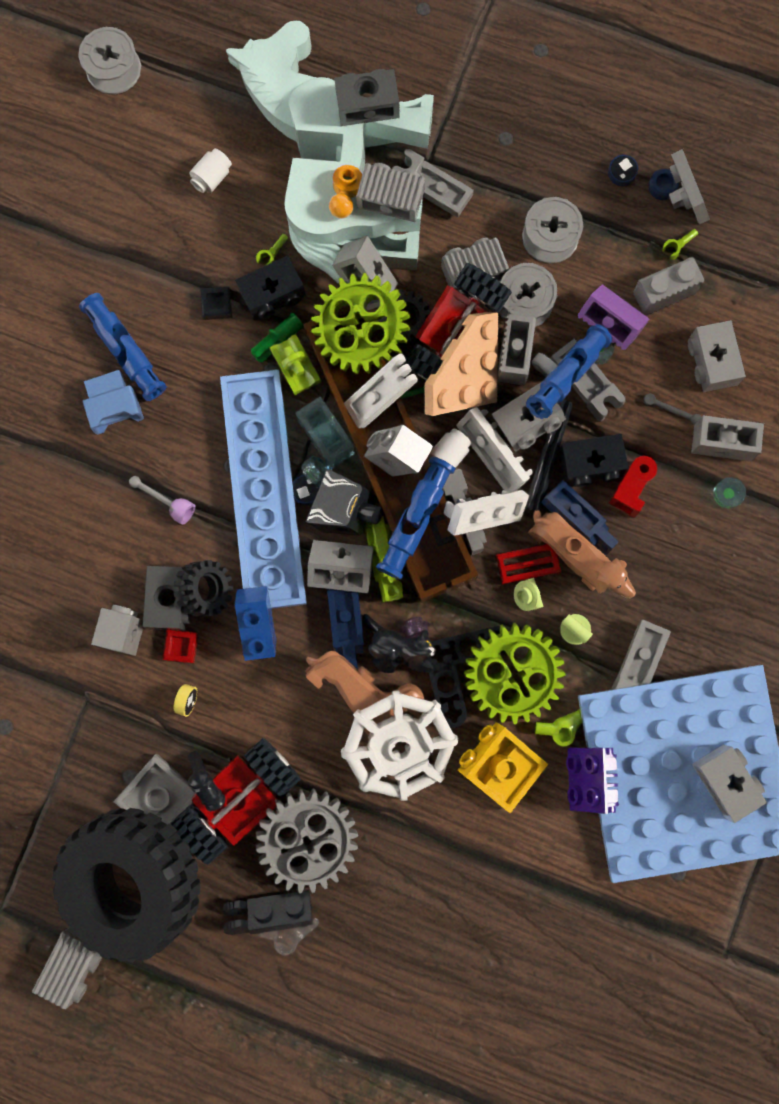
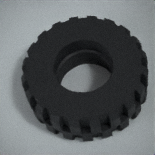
(99, 909)

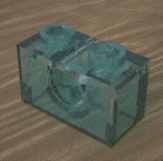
(325, 433)

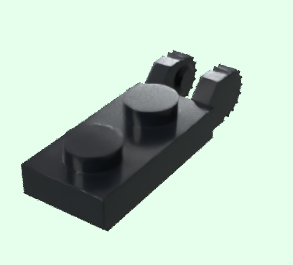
(270, 913)

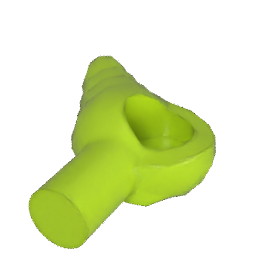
(562, 729)

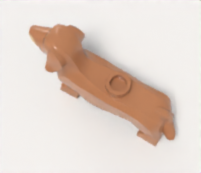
(581, 555)
(355, 684)

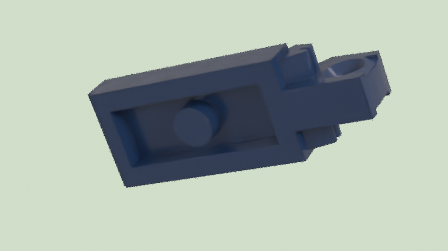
(580, 516)
(346, 624)

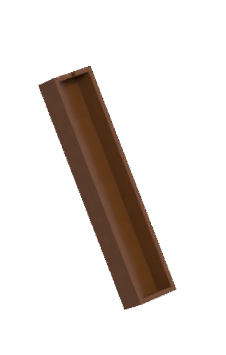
(430, 566)

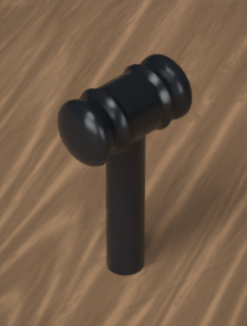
(203, 784)

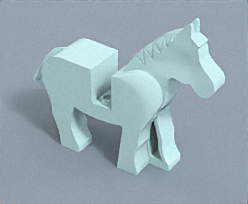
(309, 114)

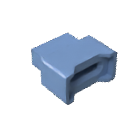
(110, 401)

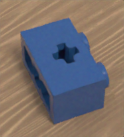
(255, 623)

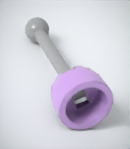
(180, 509)

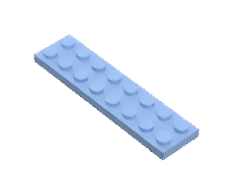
(263, 486)

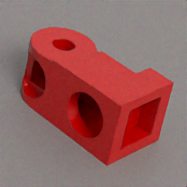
(631, 485)

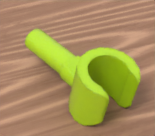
(678, 244)
(272, 252)

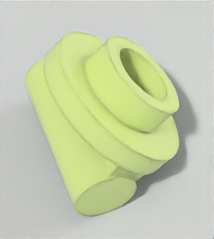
(527, 595)
(575, 629)

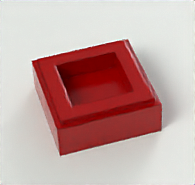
(180, 646)

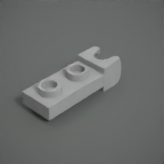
(439, 186)
(593, 387)
(455, 489)
(642, 655)

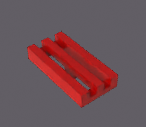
(502, 569)

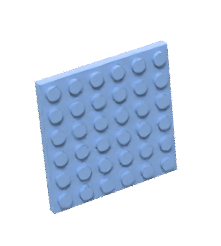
(664, 809)

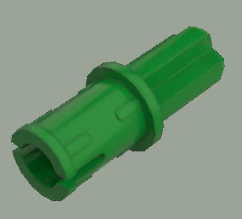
(280, 334)

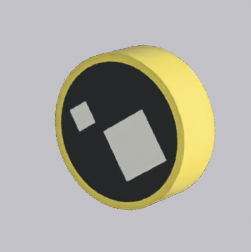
(185, 700)

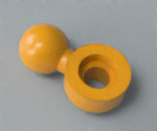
(341, 203)

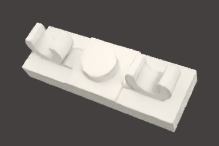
(493, 450)
(485, 511)

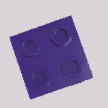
(589, 780)

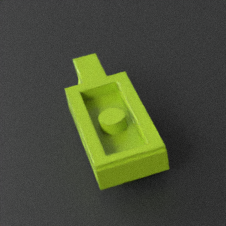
(378, 537)

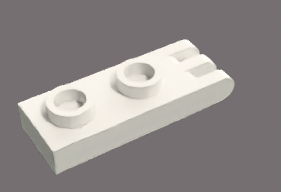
(380, 391)

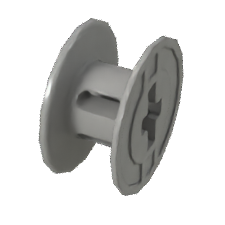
(110, 60)
(554, 214)
(529, 279)

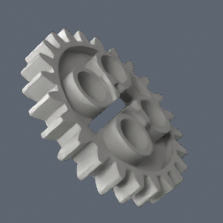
(317, 866)

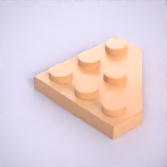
(468, 368)

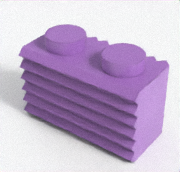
(615, 314)

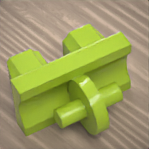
(295, 364)

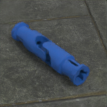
(123, 348)
(569, 370)
(423, 503)

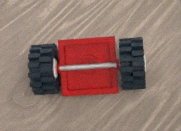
(450, 312)
(244, 804)

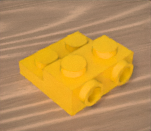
(501, 766)

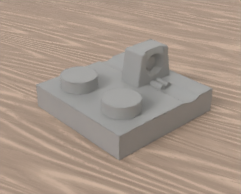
(689, 193)

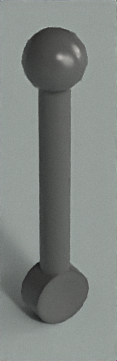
(650, 400)

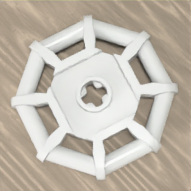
(399, 729)

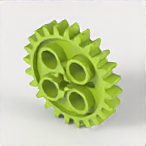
(357, 296)
(537, 660)

